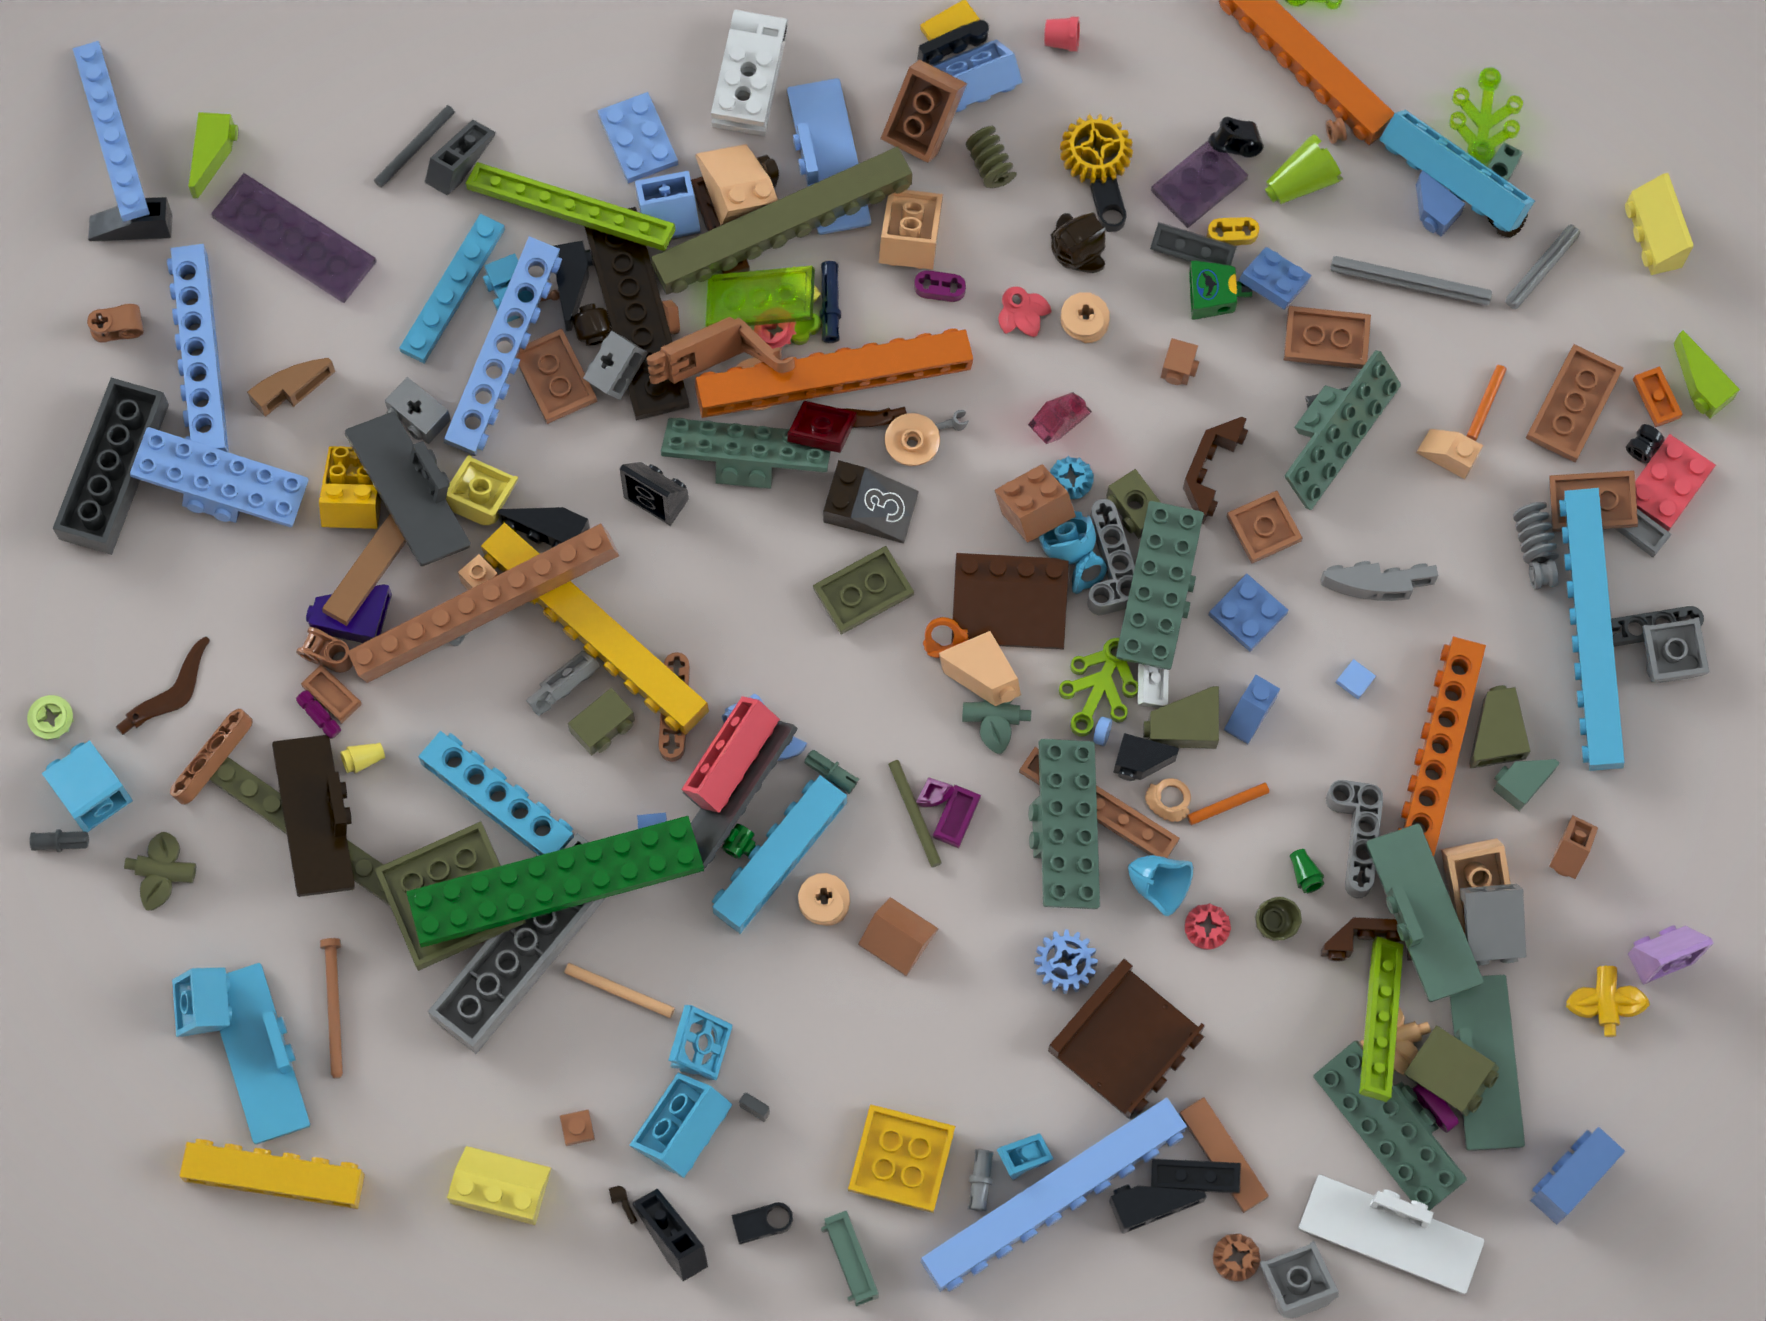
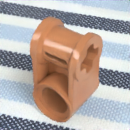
(117, 322)
(321, 648)

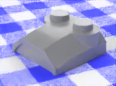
(1675, 651)
(1299, 1281)

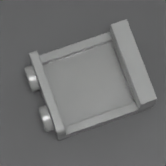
(1495, 922)

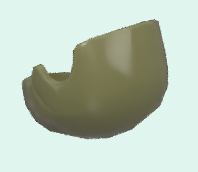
(1278, 918)

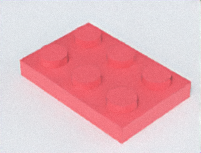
(1670, 481)

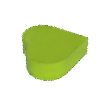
(805, 329)

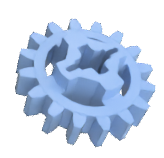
(1053, 966)

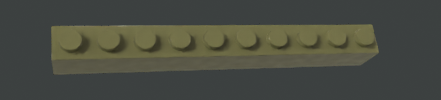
(782, 220)

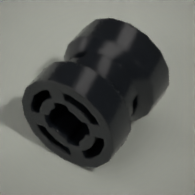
(1643, 445)

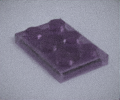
(1199, 183)

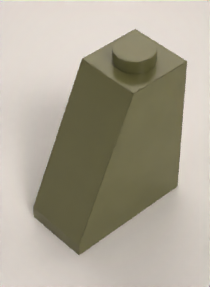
(1187, 722)
(1500, 730)

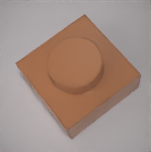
(577, 1127)

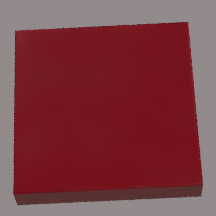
(821, 426)

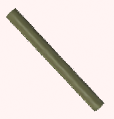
(915, 813)

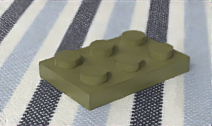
(863, 590)

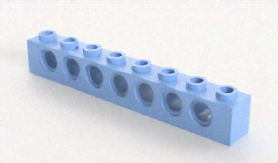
(534, 254)
(194, 260)

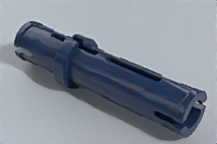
(830, 310)

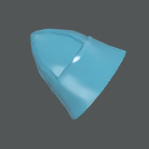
(1161, 881)

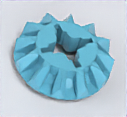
(1082, 484)

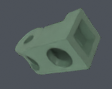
(1505, 161)

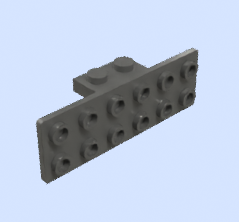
(410, 487)
(713, 827)

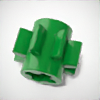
(739, 842)

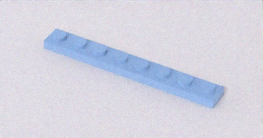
(111, 131)

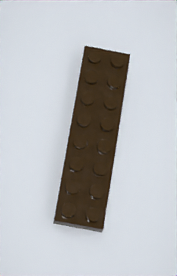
(637, 315)

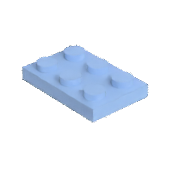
(637, 137)

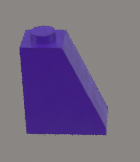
(365, 623)

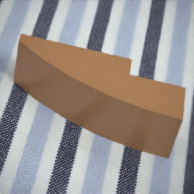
(290, 384)

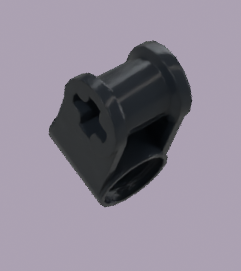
(1237, 138)

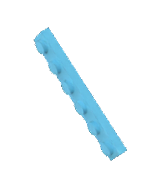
(452, 288)

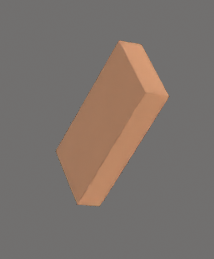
(331, 693)

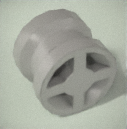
(1543, 574)

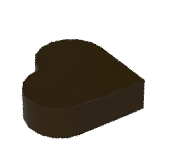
(770, 167)

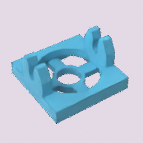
(721, 1033)

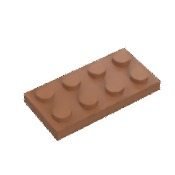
(1574, 403)

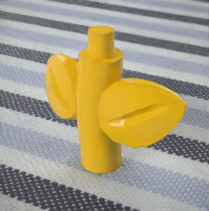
(1607, 1000)

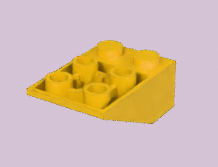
(347, 492)

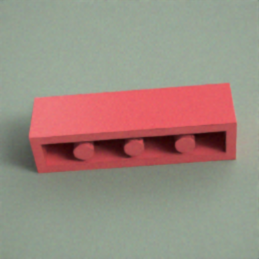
(730, 754)

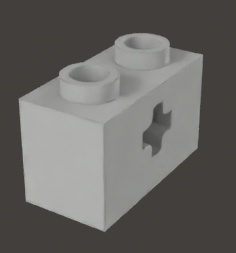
(615, 365)
(410, 398)

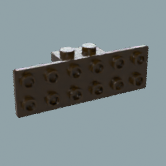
(314, 815)

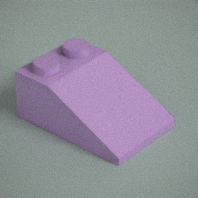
(1668, 952)

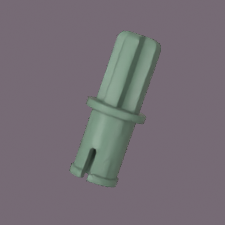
(831, 771)

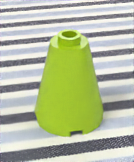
(1303, 173)

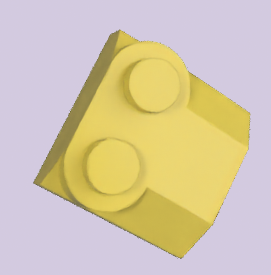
(479, 491)

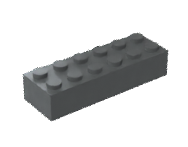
(102, 480)

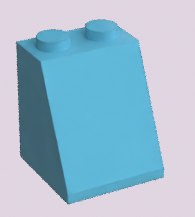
(87, 786)

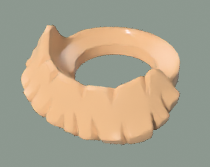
(1153, 799)

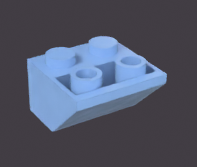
(670, 199)

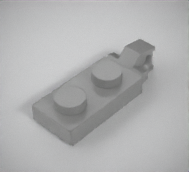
(562, 682)

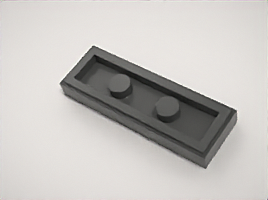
(1191, 246)

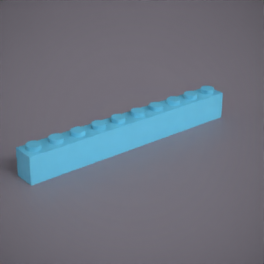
(1593, 629)

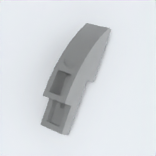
(1367, 581)

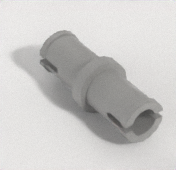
(980, 1180)

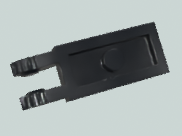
(953, 42)

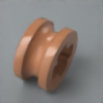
(1336, 130)

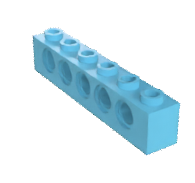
(445, 747)

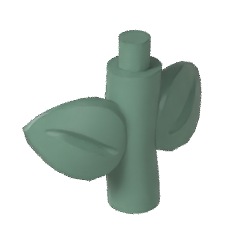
(996, 721)

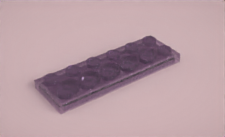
(293, 237)

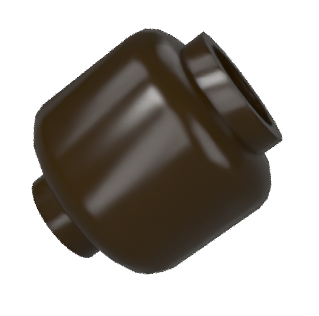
(592, 324)

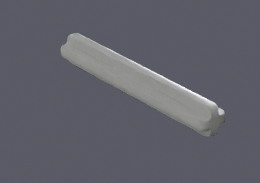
(1542, 266)

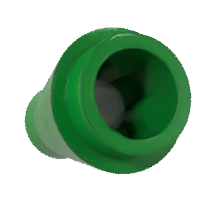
(1307, 874)

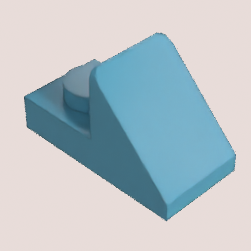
(1024, 1155)

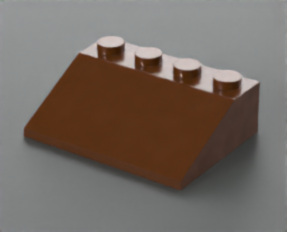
(1013, 598)

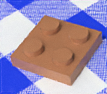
(1264, 527)

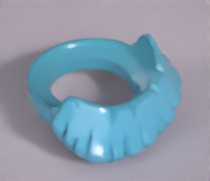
(1085, 562)

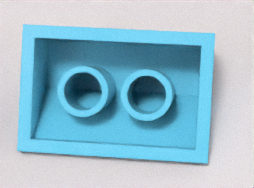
(681, 1124)

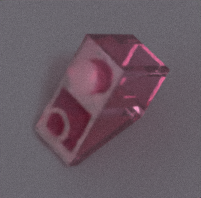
(1059, 417)

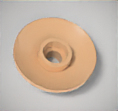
(912, 427)

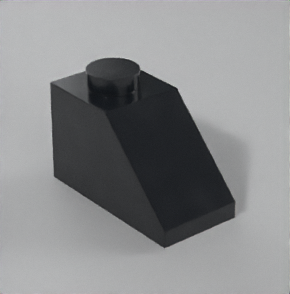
(1142, 757)

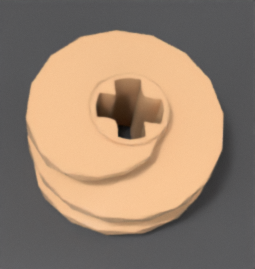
(1097, 317)
(837, 897)

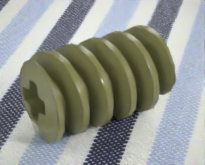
(988, 158)

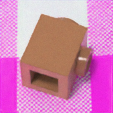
(1180, 362)

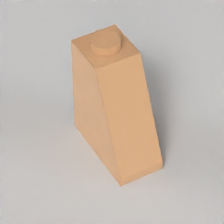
(982, 669)

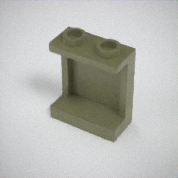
(1452, 1071)

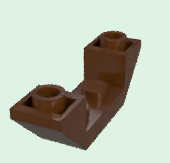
(1225, 436)
(1341, 944)

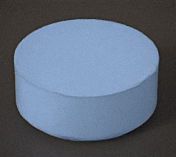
(1102, 731)

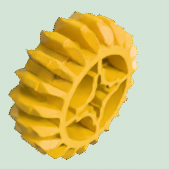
(1116, 142)

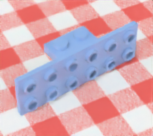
(824, 140)
(218, 480)

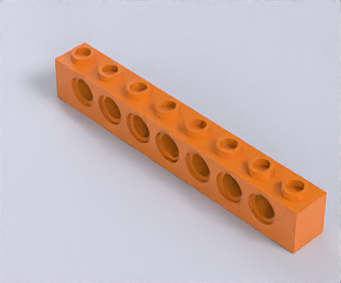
(1469, 657)

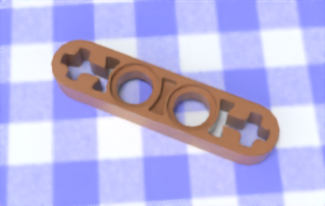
(664, 740)
(211, 756)

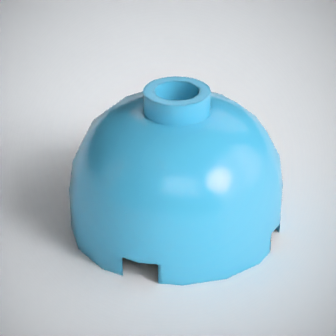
(1070, 540)

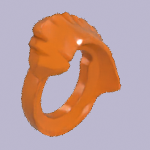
(932, 647)

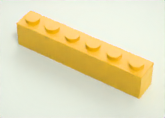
(271, 1174)

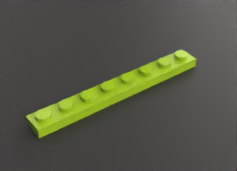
(570, 206)

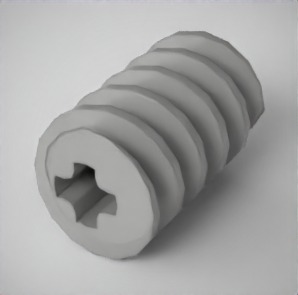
(1533, 534)

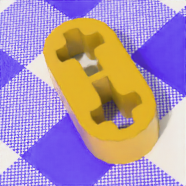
(1233, 230)

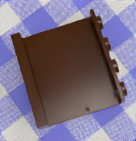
(1126, 1040)

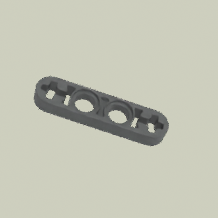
(1649, 619)

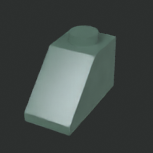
(1523, 780)

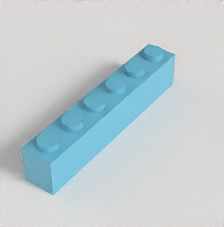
(1456, 171)
(779, 854)

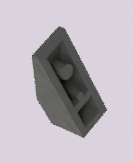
(457, 157)

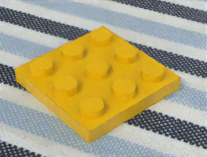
(901, 1158)

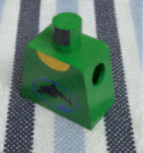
(1214, 289)

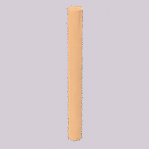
(619, 990)

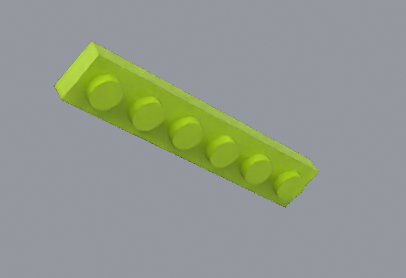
(1381, 1019)

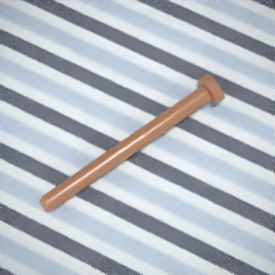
(331, 946)

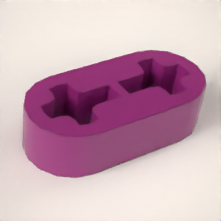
(939, 286)
(1443, 1114)

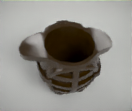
(1082, 241)

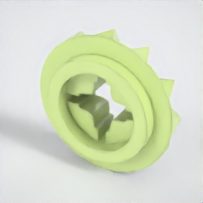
(38, 713)

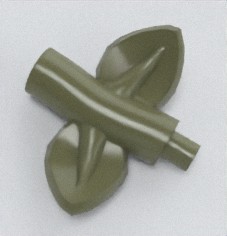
(160, 870)

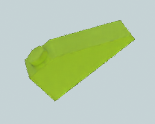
(211, 148)
(1706, 382)

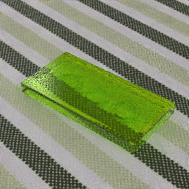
(762, 296)

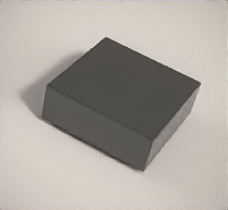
(754, 1106)

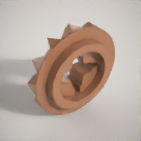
(1232, 1270)

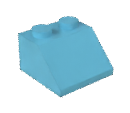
(201, 1001)

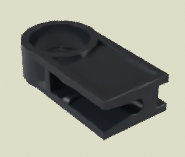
(1108, 197)
(753, 1223)

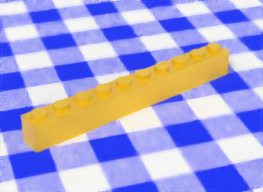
(604, 638)

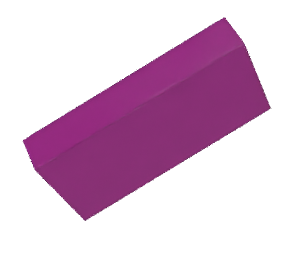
(956, 816)

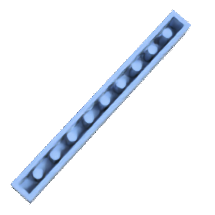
(1054, 1194)

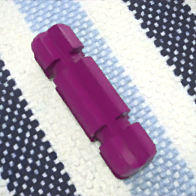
(318, 714)

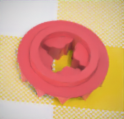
(781, 338)
(1198, 935)

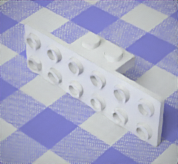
(1392, 1233)

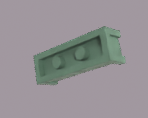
(851, 1258)

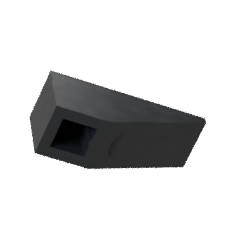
(110, 226)
(545, 524)

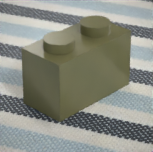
(602, 722)

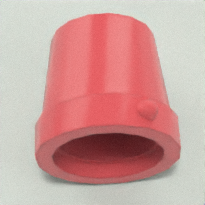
(1063, 33)

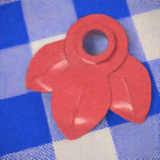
(1023, 315)

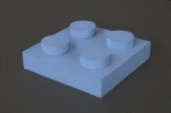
(1275, 278)
(1248, 612)

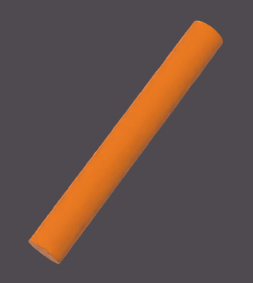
(1486, 402)
(1228, 803)

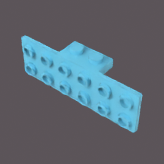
(262, 1059)

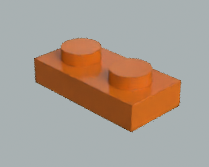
(1657, 396)

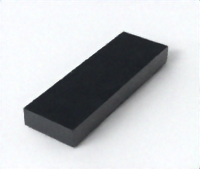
(1196, 1175)

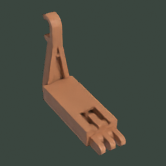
(710, 347)

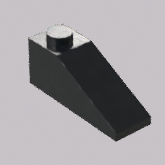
(572, 278)
(1146, 1204)
(672, 1235)

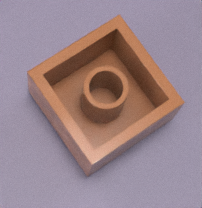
(1035, 503)

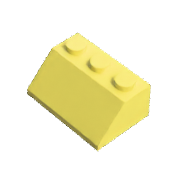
(1659, 225)
(499, 1185)

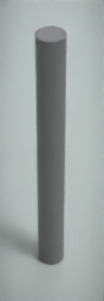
(414, 146)

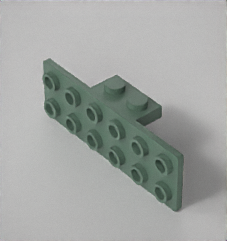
(1337, 425)
(741, 452)
(1160, 585)
(1067, 824)
(1424, 913)
(1484, 1023)
(1394, 1130)

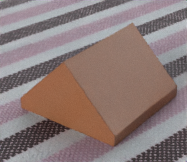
(897, 936)

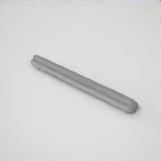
(1411, 280)

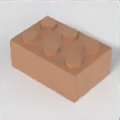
(923, 111)

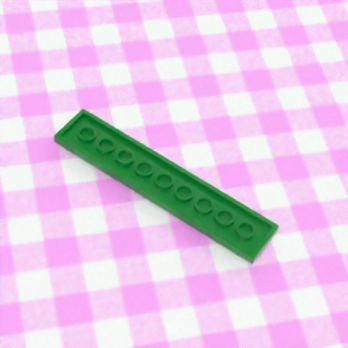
(554, 881)

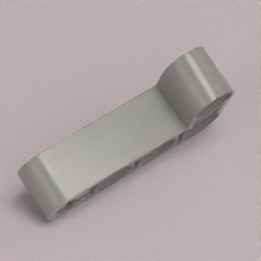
(1110, 554)
(1361, 813)

